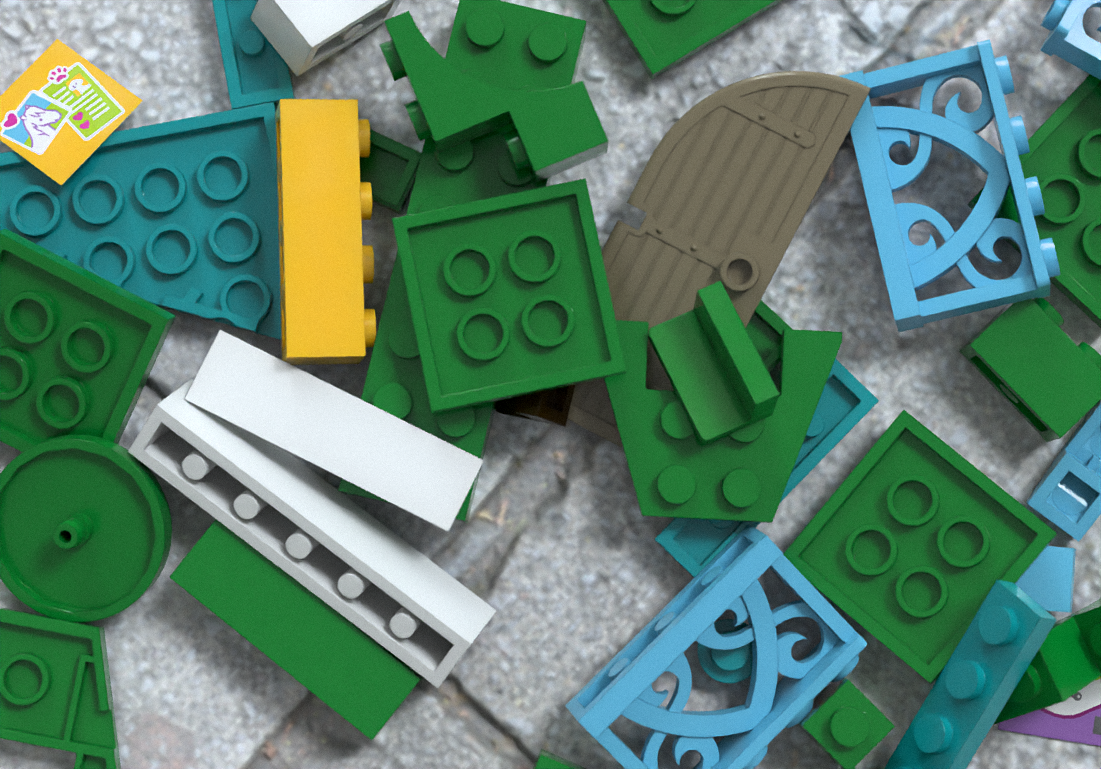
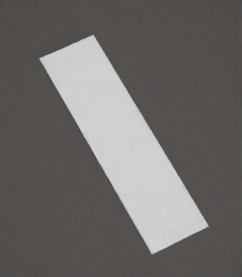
(334, 430)

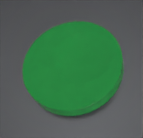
(81, 528)

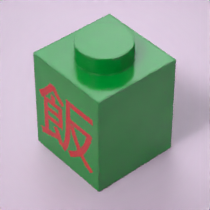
(845, 724)

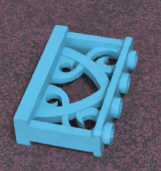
(915, 267)
(724, 584)

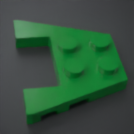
(730, 477)
(57, 687)

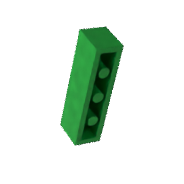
(296, 629)

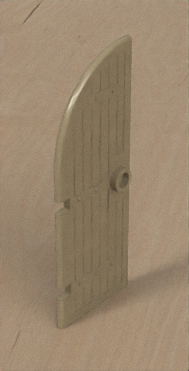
(720, 207)

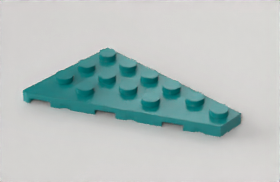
(168, 214)

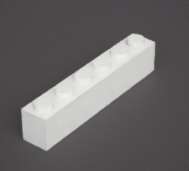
(314, 535)

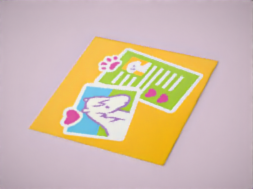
(62, 111)

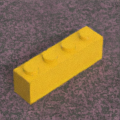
(322, 232)

